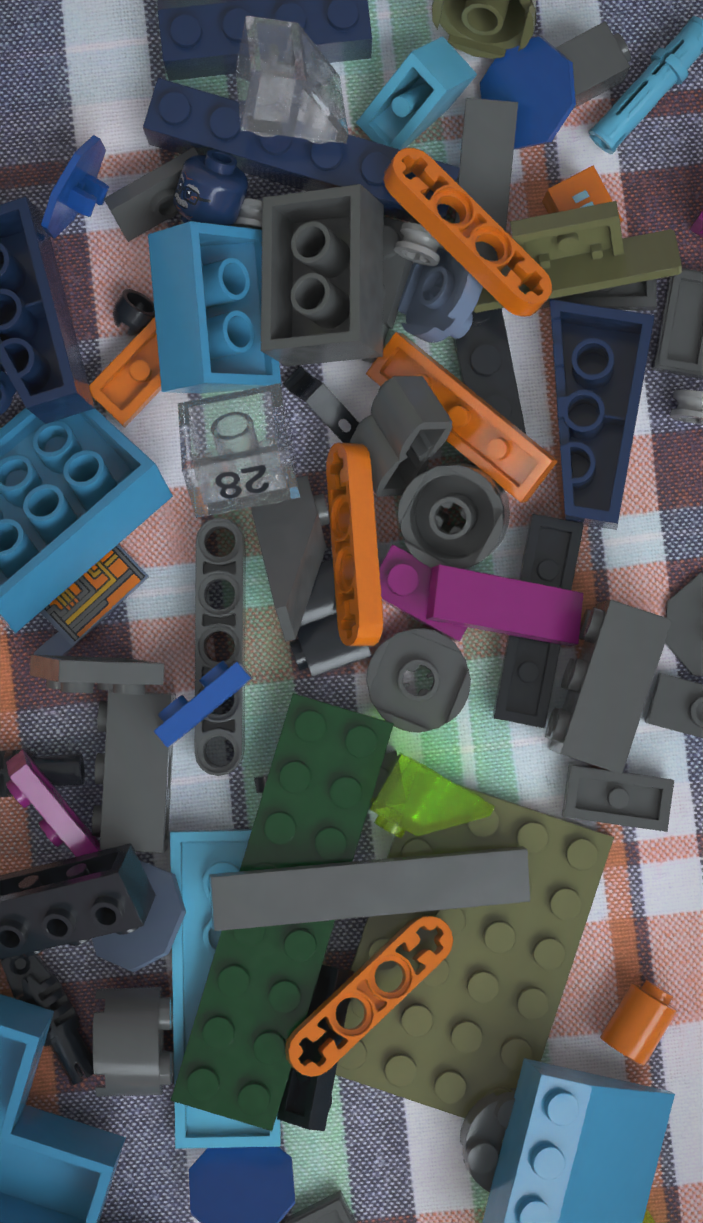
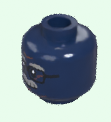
(210, 189)

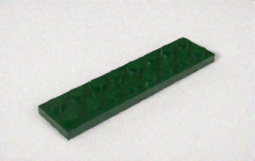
(268, 974)

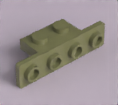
(587, 253)

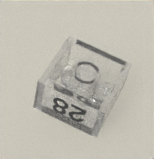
(237, 450)

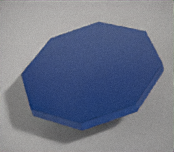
(540, 83)
(77, 188)
(242, 1185)

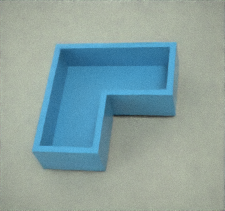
(47, 1162)

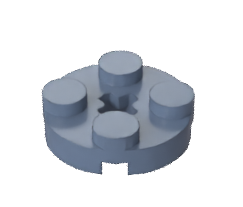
(439, 299)

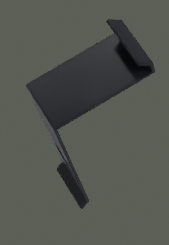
(322, 402)

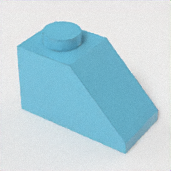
(416, 94)

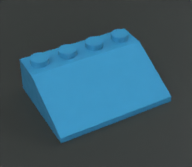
(65, 504)
(578, 1148)

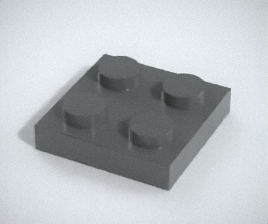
(80, 673)

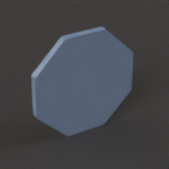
(160, 929)

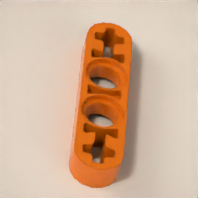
(474, 227)
(354, 544)
(374, 1000)

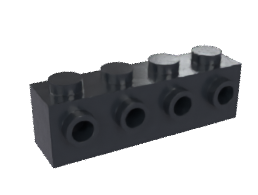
(73, 901)

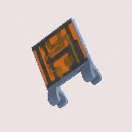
(90, 600)

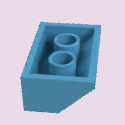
(209, 308)

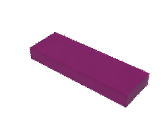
(504, 605)

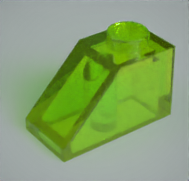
(423, 800)

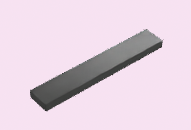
(369, 888)

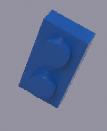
(183, 716)

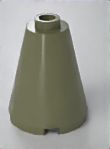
(486, 26)

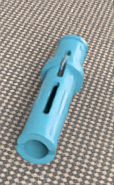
(667, 68)

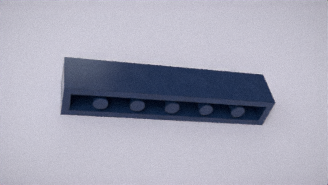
(194, 118)

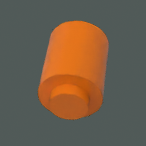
(640, 1021)

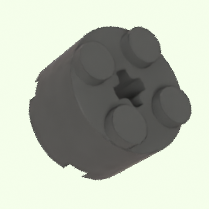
(425, 522)
(131, 1041)

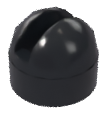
(133, 310)

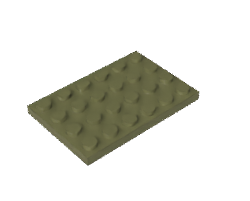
(501, 982)

